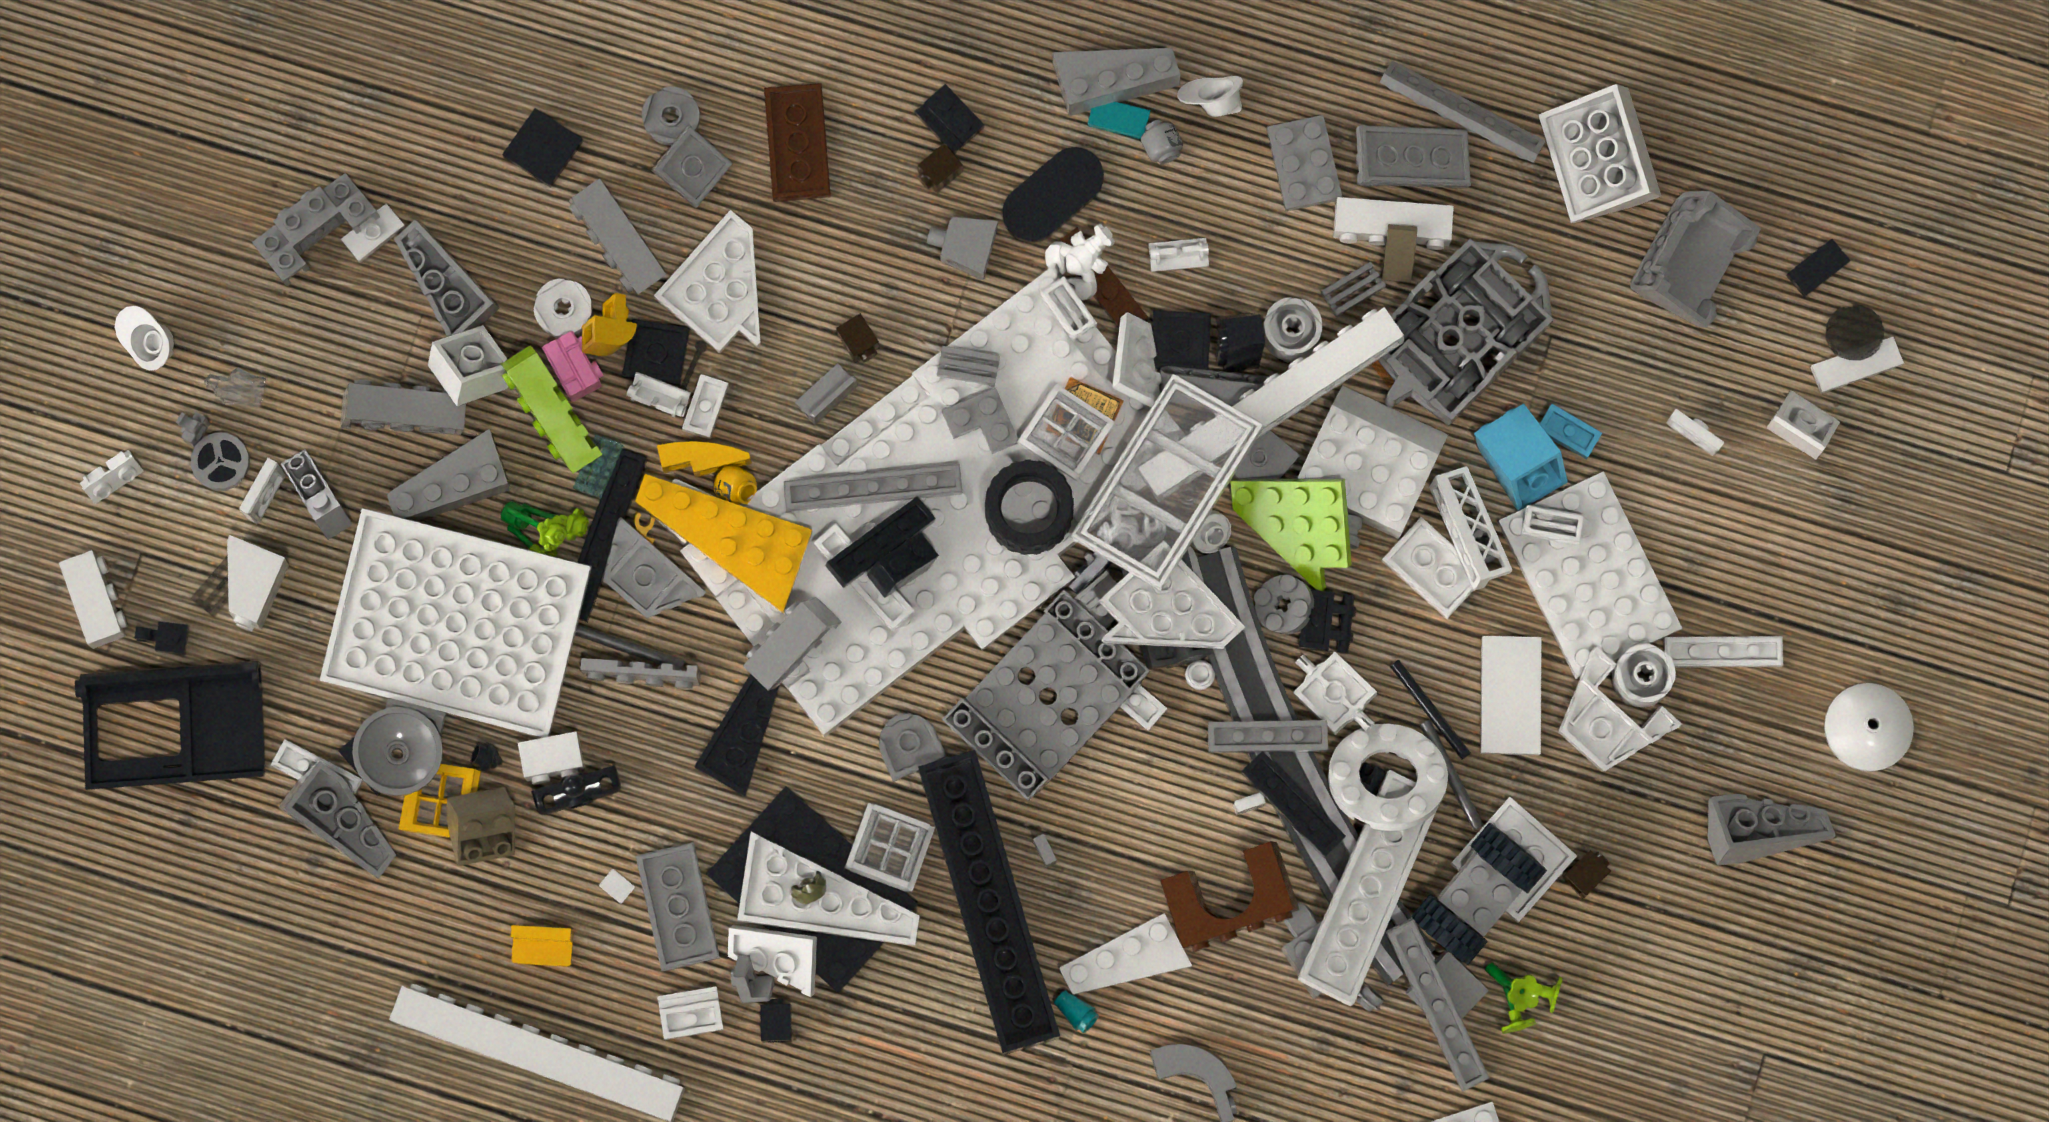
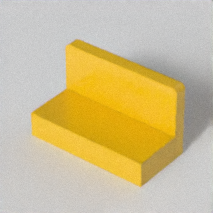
(542, 945)

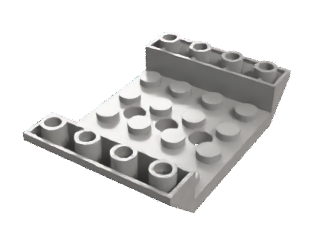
(1010, 722)

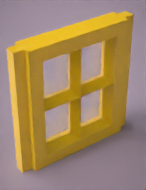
(427, 809)

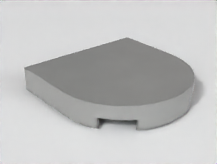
(909, 743)

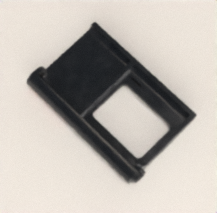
(217, 723)

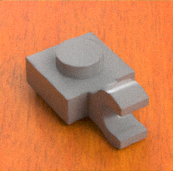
(192, 428)

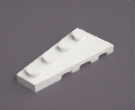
(1132, 956)

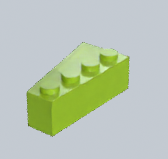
(550, 408)

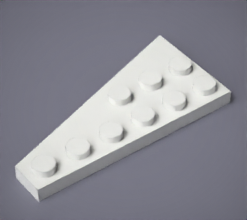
(842, 910)

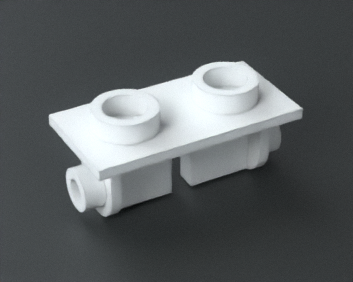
(1178, 254)
(659, 394)
(101, 484)

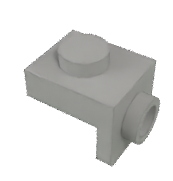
(749, 986)

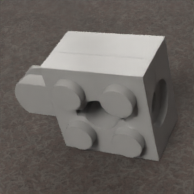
(1304, 930)

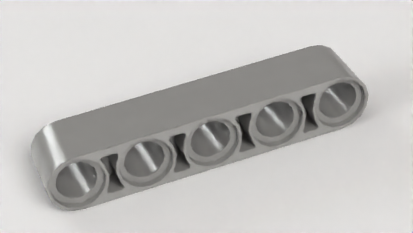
(1220, 384)

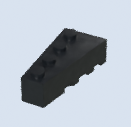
(1240, 342)

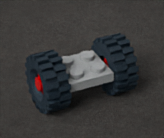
(1478, 894)

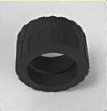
(1029, 472)

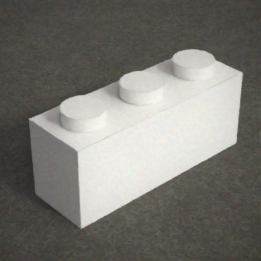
(93, 599)

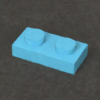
(1570, 431)

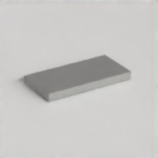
(1413, 156)
(677, 907)

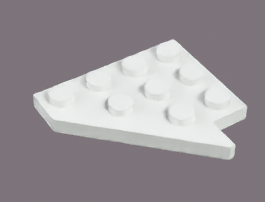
(717, 286)
(1177, 616)

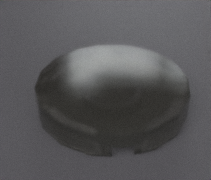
(1854, 332)

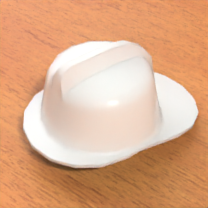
(1215, 95)
(144, 337)

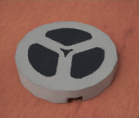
(220, 461)

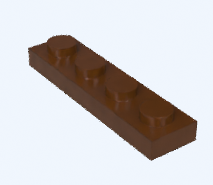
(1111, 292)

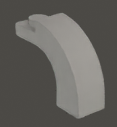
(1194, 1061)

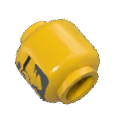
(735, 485)

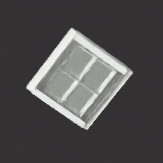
(1066, 432)
(889, 847)

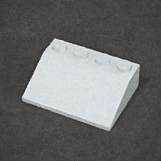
(1599, 154)

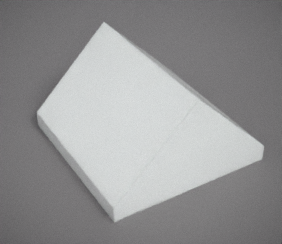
(1803, 425)

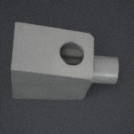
(966, 244)

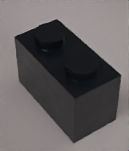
(902, 565)

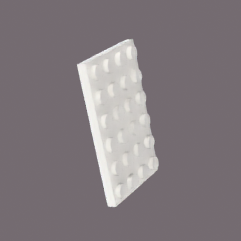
(1594, 590)

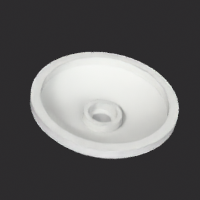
(1849, 732)

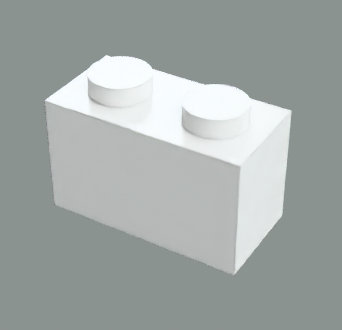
(551, 757)

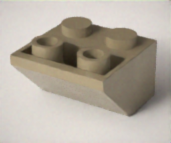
(481, 826)

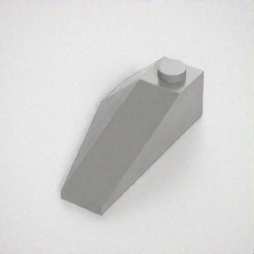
(334, 814)
(1755, 829)

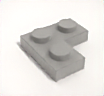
(982, 412)

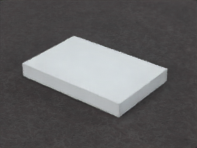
(1430, 567)

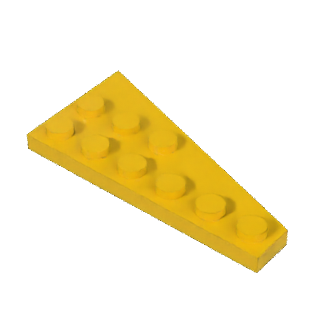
(742, 541)

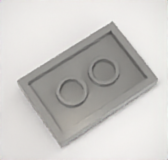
(1304, 163)

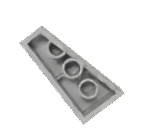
(1111, 76)
(401, 408)

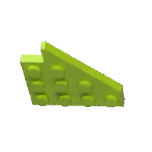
(1299, 520)

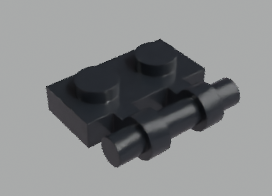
(1318, 630)

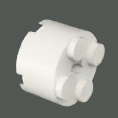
(1293, 313)
(1651, 661)

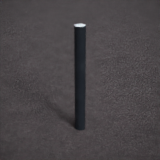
(1430, 709)

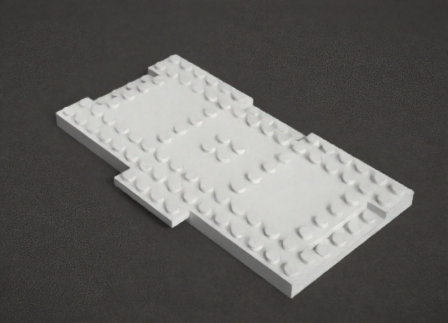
(974, 579)

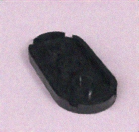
(1053, 195)

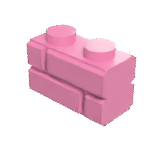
(572, 366)

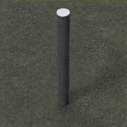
(627, 647)
(1453, 778)

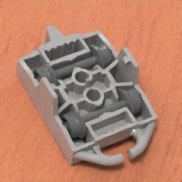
(1473, 284)

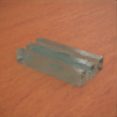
(602, 468)

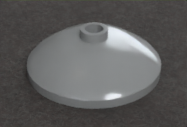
(397, 730)

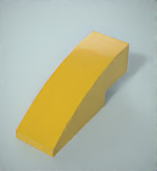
(702, 456)

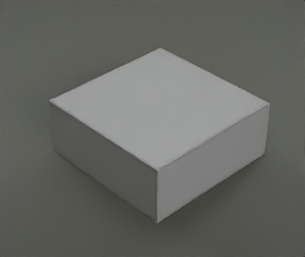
(1044, 851)

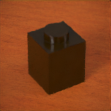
(939, 169)
(858, 339)
(1587, 873)

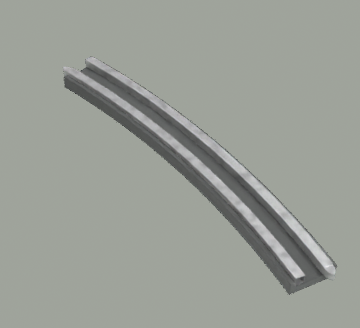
(1256, 693)

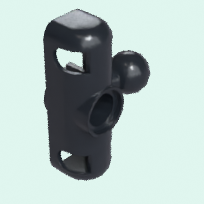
(576, 790)

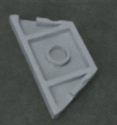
(645, 574)

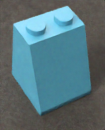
(1521, 456)

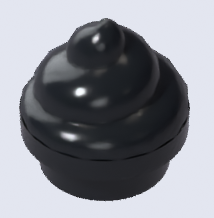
(485, 757)

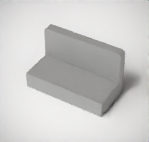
(826, 393)

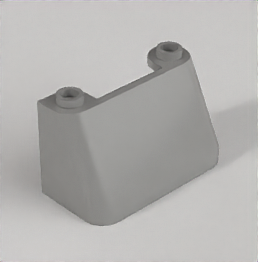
(1693, 255)

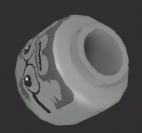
(1162, 142)

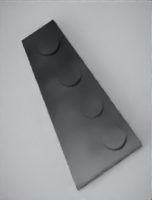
(739, 737)

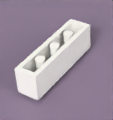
(1369, 221)

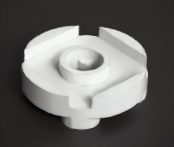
(567, 292)

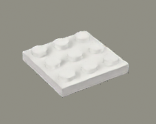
(1536, 841)

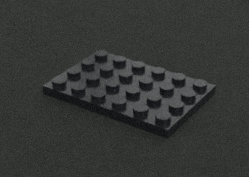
(803, 832)

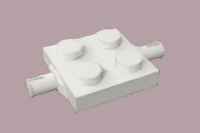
(1335, 693)

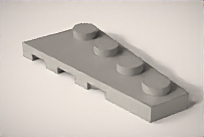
(666, 673)

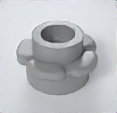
(1370, 999)

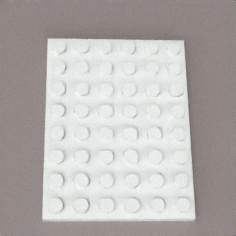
(455, 623)

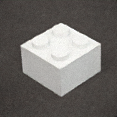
(468, 365)

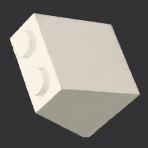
(252, 582)

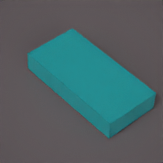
(1120, 119)

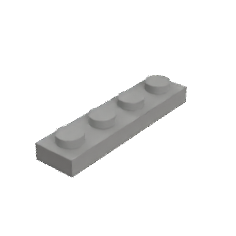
(1267, 736)

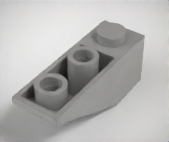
(316, 494)

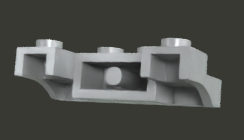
(310, 221)

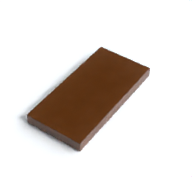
(797, 142)

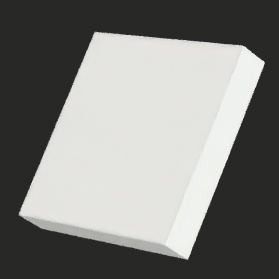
(262, 491)

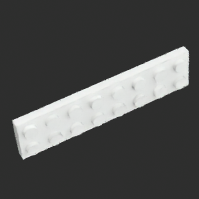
(1363, 903)

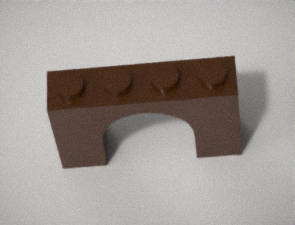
(1271, 900)

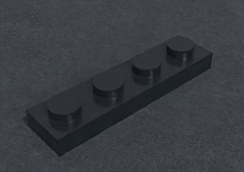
(880, 541)
(1293, 804)

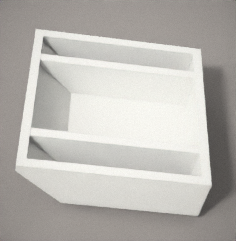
(1378, 455)

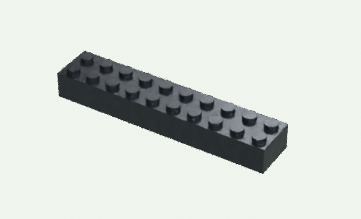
(989, 902)

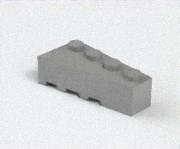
(617, 237)
(448, 287)
(452, 482)

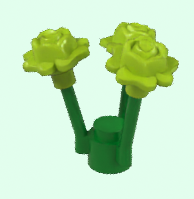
(551, 531)

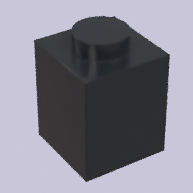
(776, 1021)

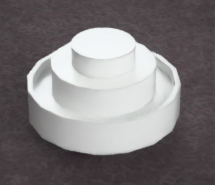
(1213, 533)

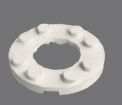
(1381, 812)

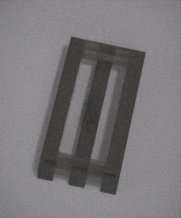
(206, 585)

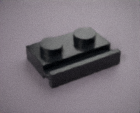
(949, 119)

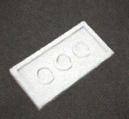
(1510, 695)

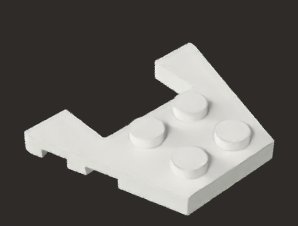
(1601, 727)

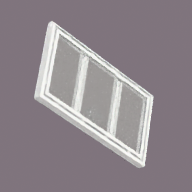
(1167, 481)

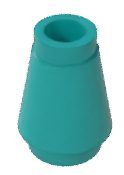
(1077, 1012)

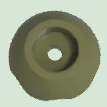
(809, 889)

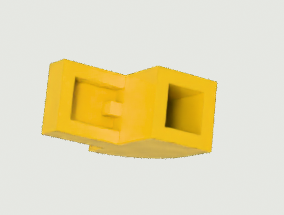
(608, 332)

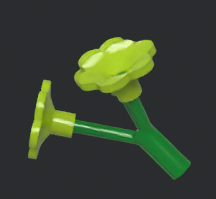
(1522, 995)

